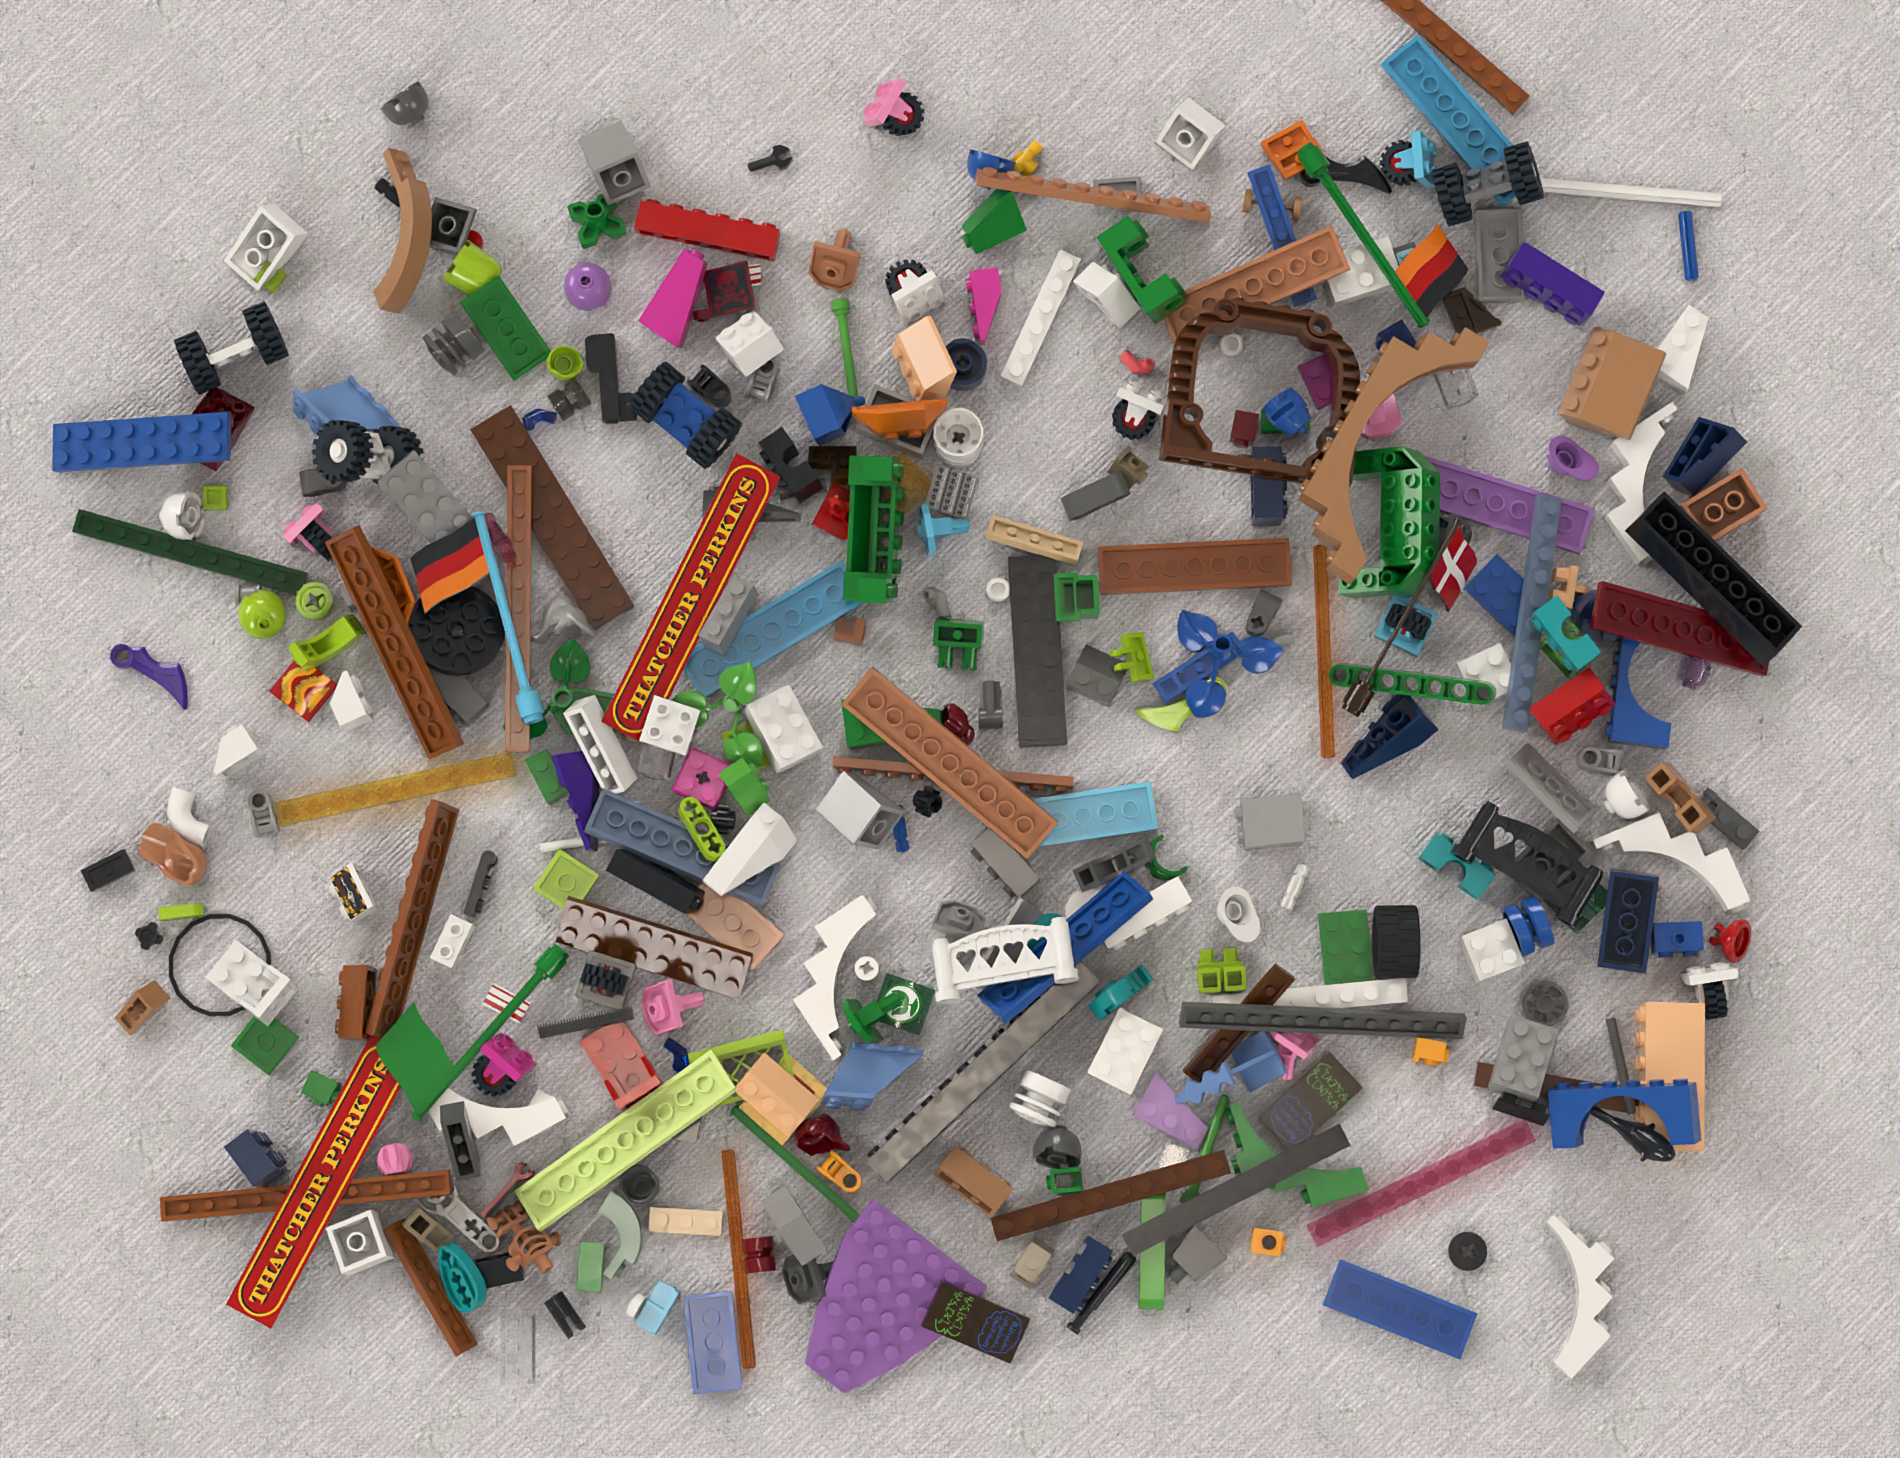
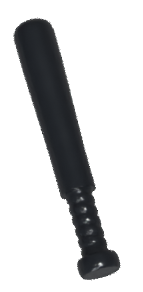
(1115, 1275)

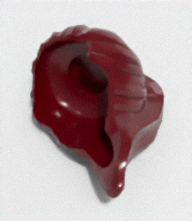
(957, 722)
(819, 1136)

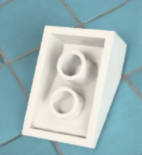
(268, 237)

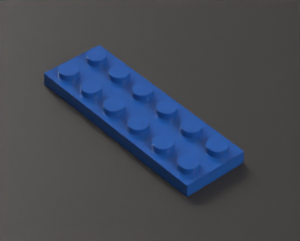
(1399, 1309)

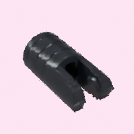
(560, 1309)

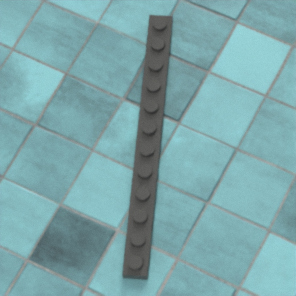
(1322, 1020)

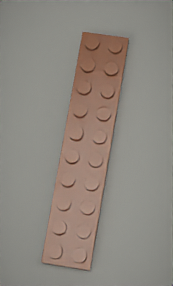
(949, 762)

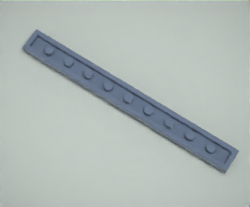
(1533, 596)

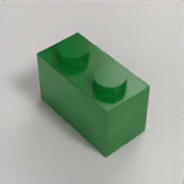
(546, 777)

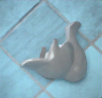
(562, 619)

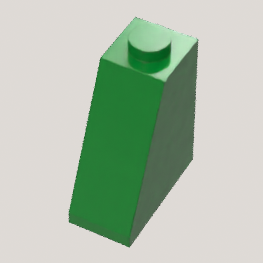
(993, 222)

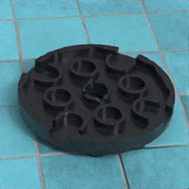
(460, 652)

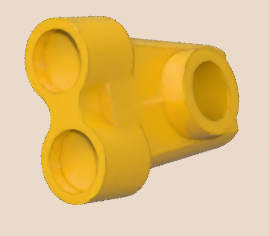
(1025, 161)

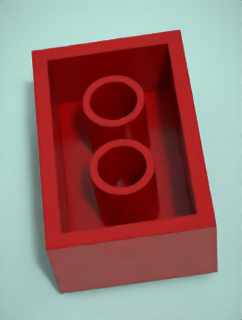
(1572, 706)

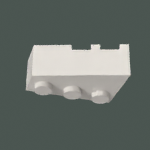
(1682, 349)

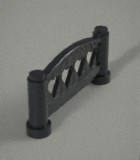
(1479, 843)

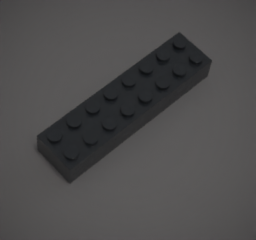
(1713, 578)

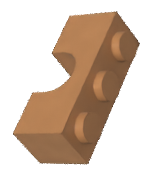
(1689, 806)

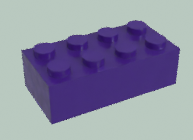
(1551, 284)

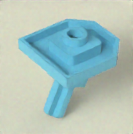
(937, 528)

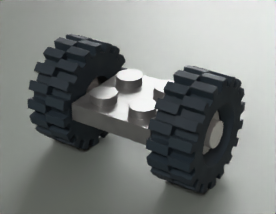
(1516, 173)

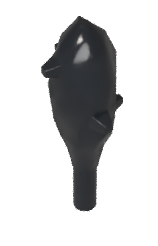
(1640, 1136)

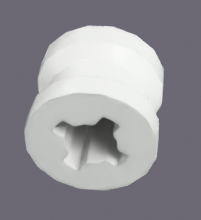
(866, 972)

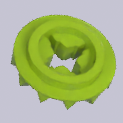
(323, 600)

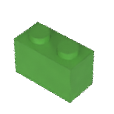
(744, 786)

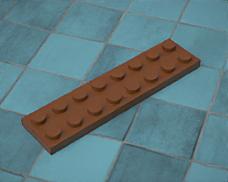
(1194, 566)

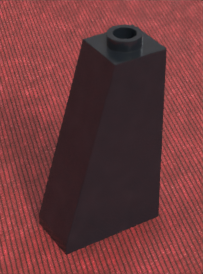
(656, 881)

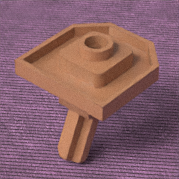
(833, 264)

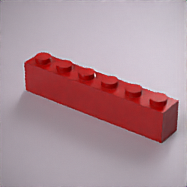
(707, 230)

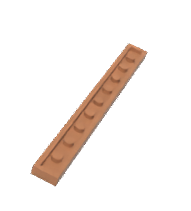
(1085, 193)

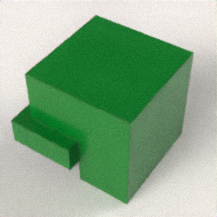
(1075, 597)

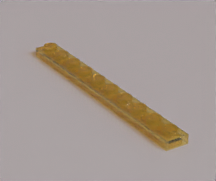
(395, 789)

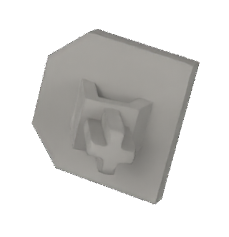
(957, 920)

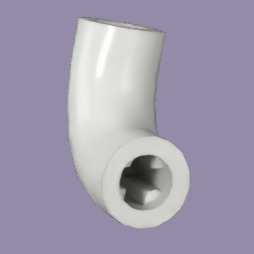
(182, 820)

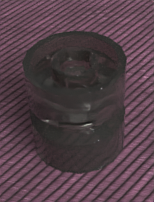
(561, 402)

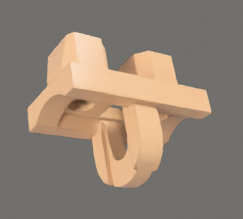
(1569, 588)

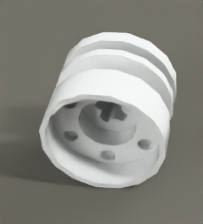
(959, 424)
(1039, 1099)

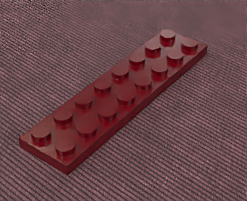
(1668, 627)

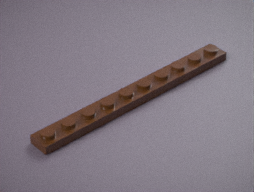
(1110, 1195)

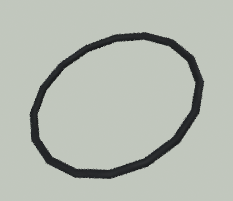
(211, 916)

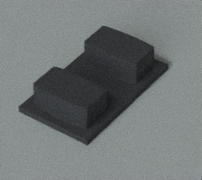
(1535, 1114)

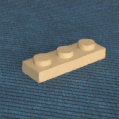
(685, 1221)

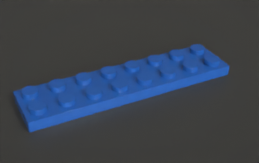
(142, 442)
(1087, 930)

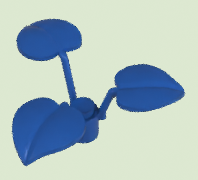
(1199, 630)

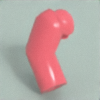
(1137, 366)

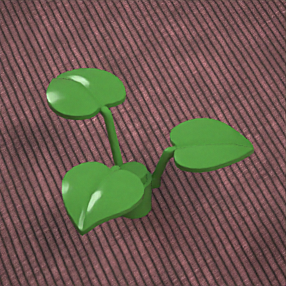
(740, 688)

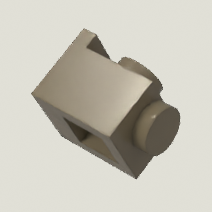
(1131, 467)

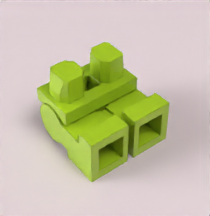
(1218, 973)

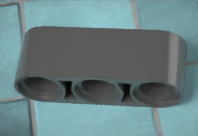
(1095, 496)

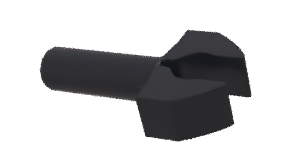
(772, 160)

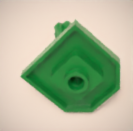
(863, 1019)

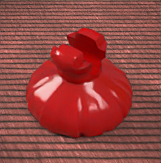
(1733, 939)

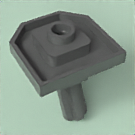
(805, 1281)

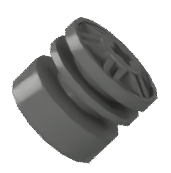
(453, 344)

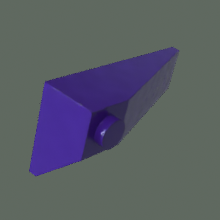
(583, 789)

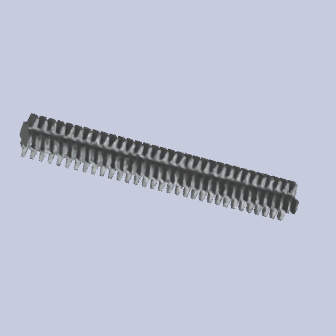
(586, 1023)

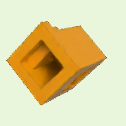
(1429, 1052)

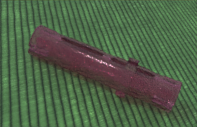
(500, 542)

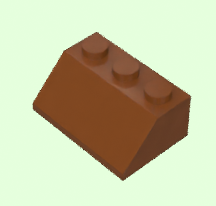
(355, 1001)

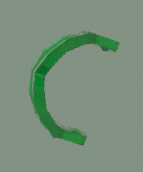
(1154, 866)

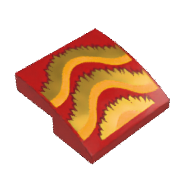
(303, 690)

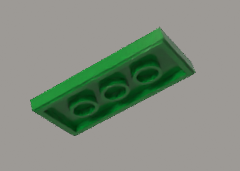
(505, 328)

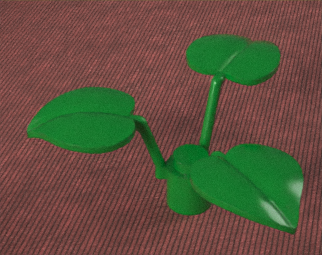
(567, 664)

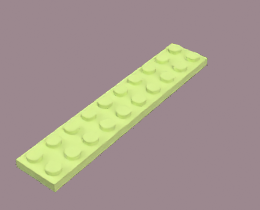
(625, 1140)

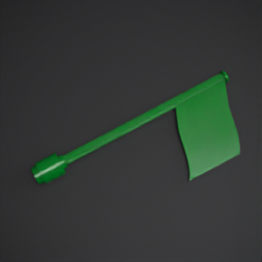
(419, 1058)

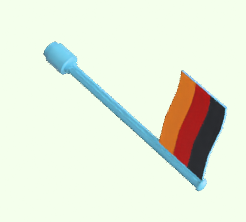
(454, 566)

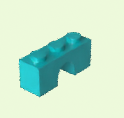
(1574, 652)
(1475, 876)

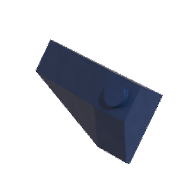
(1397, 731)

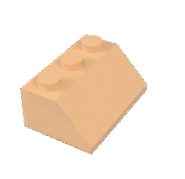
(924, 360)
(776, 1094)

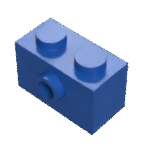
(1677, 938)

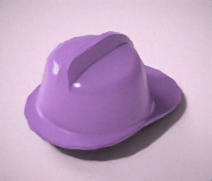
(1570, 459)

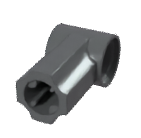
(990, 712)

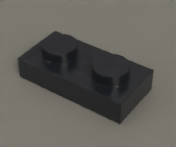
(108, 870)

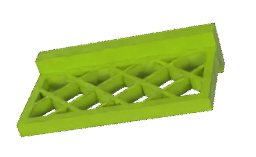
(744, 1047)

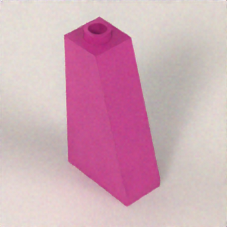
(675, 300)

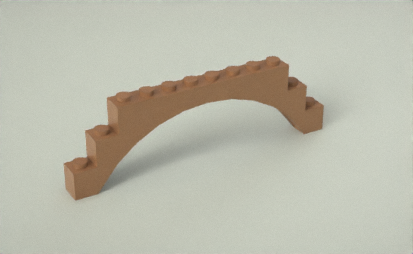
(1329, 485)

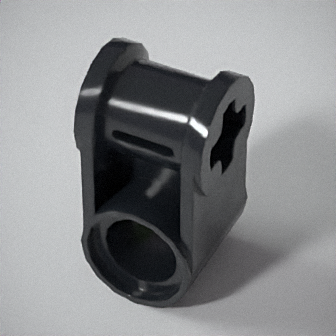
(707, 384)

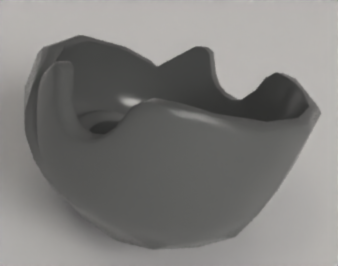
(640, 1184)

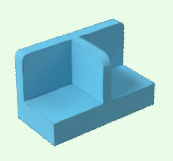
(657, 1307)

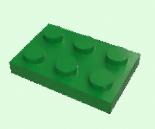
(1345, 947)

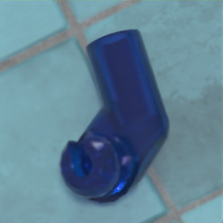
(537, 415)
(680, 1054)

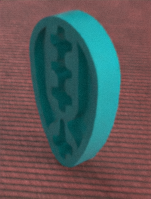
(458, 1272)

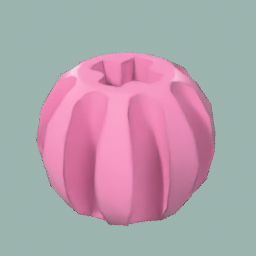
(395, 1159)

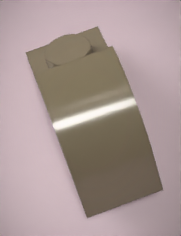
(427, 1229)

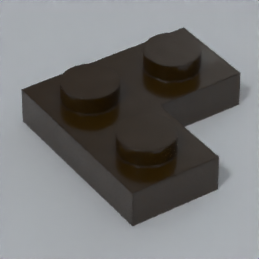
(832, 458)

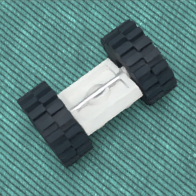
(200, 364)
(350, 452)

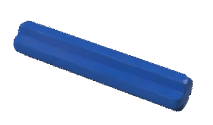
(1688, 245)

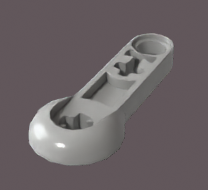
(458, 1213)

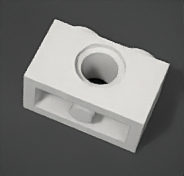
(452, 942)

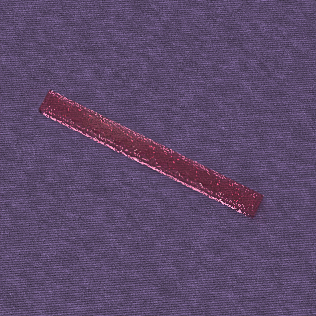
(1420, 1183)

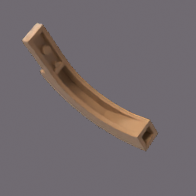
(414, 235)

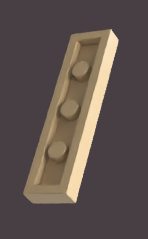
(1034, 540)

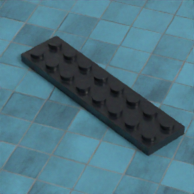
(1037, 652)

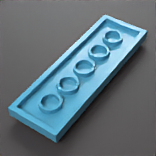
(1100, 813)

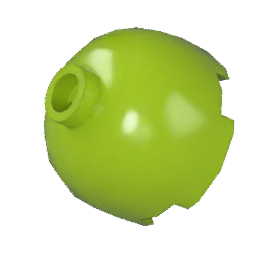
(262, 614)

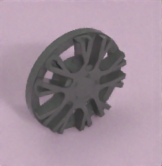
(1545, 1003)

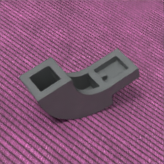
(1112, 865)

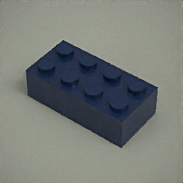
(1628, 920)

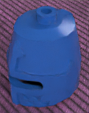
(1287, 412)

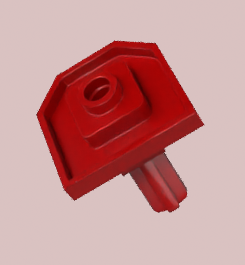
(834, 513)

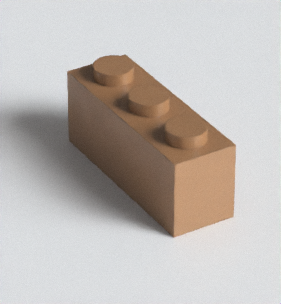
(973, 1181)

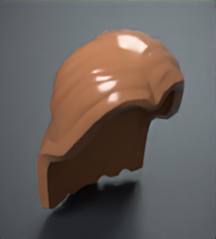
(173, 854)

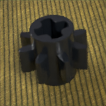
(927, 801)
(723, 818)

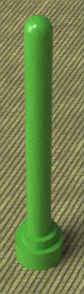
(840, 308)
(1209, 1143)

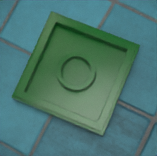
(265, 1044)

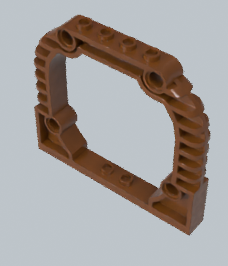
(1185, 440)

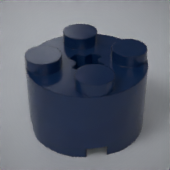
(975, 361)
(1581, 616)

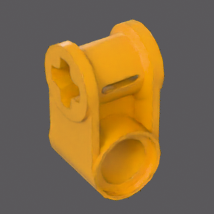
(839, 1172)

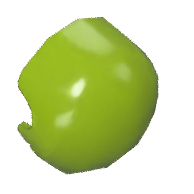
(564, 363)

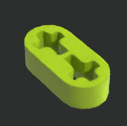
(181, 912)

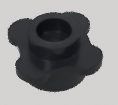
(142, 934)

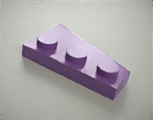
(1162, 1112)

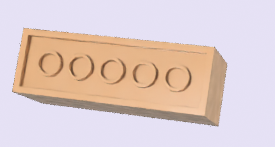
(1669, 1049)

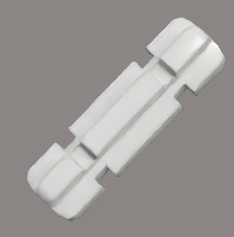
(1295, 886)

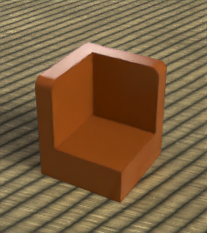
(850, 631)

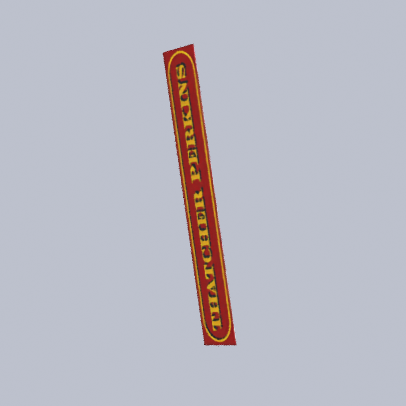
(692, 594)
(316, 1189)

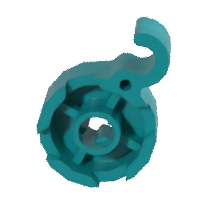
(1115, 994)

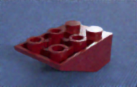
(222, 401)

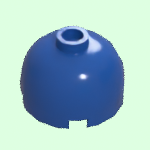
(980, 160)

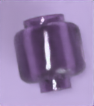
(1693, 672)

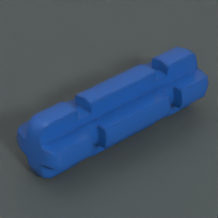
(900, 834)

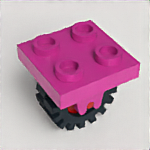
(501, 1065)

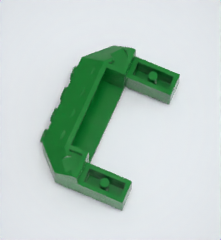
(1406, 521)
(864, 576)

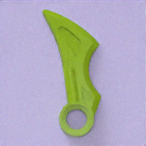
(1172, 715)

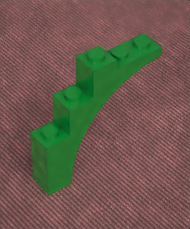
(1319, 1185)

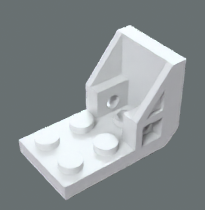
(252, 982)

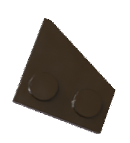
(1468, 312)

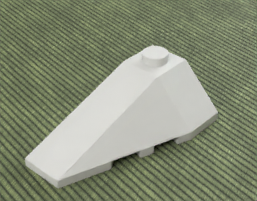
(757, 846)

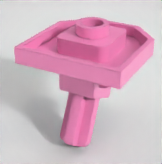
(1383, 421)
(663, 1007)
(1293, 1045)

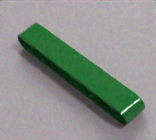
(1424, 683)

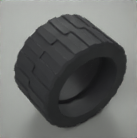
(1396, 941)

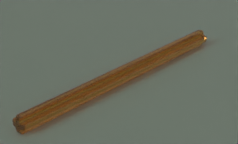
(1323, 651)
(738, 1257)

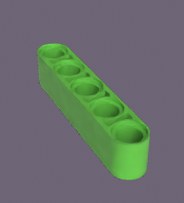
(1153, 1259)

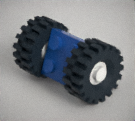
(685, 415)

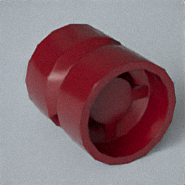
(758, 1254)

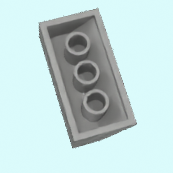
(1020, 914)

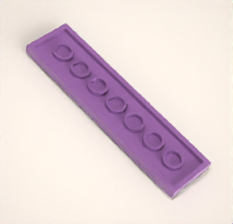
(1506, 505)

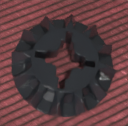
(1479, 1251)

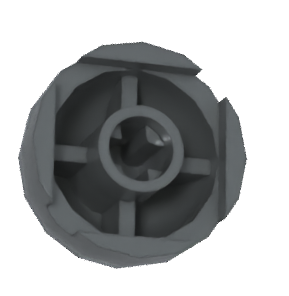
(407, 105)
(1057, 1147)

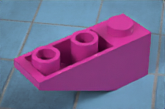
(986, 294)

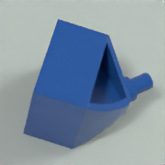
(827, 412)

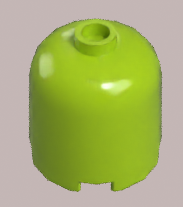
(472, 269)

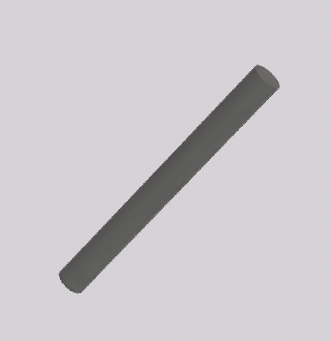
(1620, 1061)

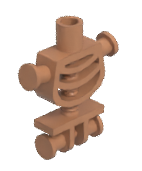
(535, 1241)

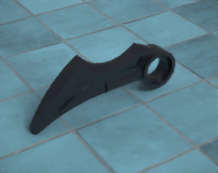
(1359, 171)

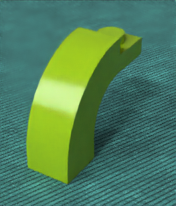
(327, 644)

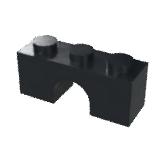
(799, 480)

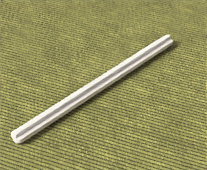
(1631, 192)

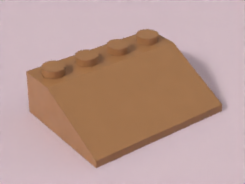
(1611, 384)

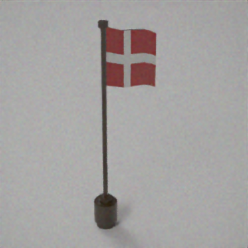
(1447, 576)

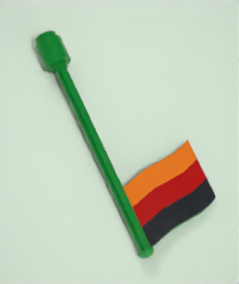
(1426, 271)

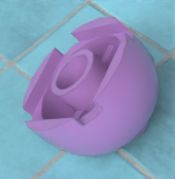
(590, 295)

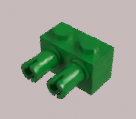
(958, 633)

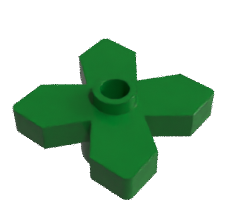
(596, 218)

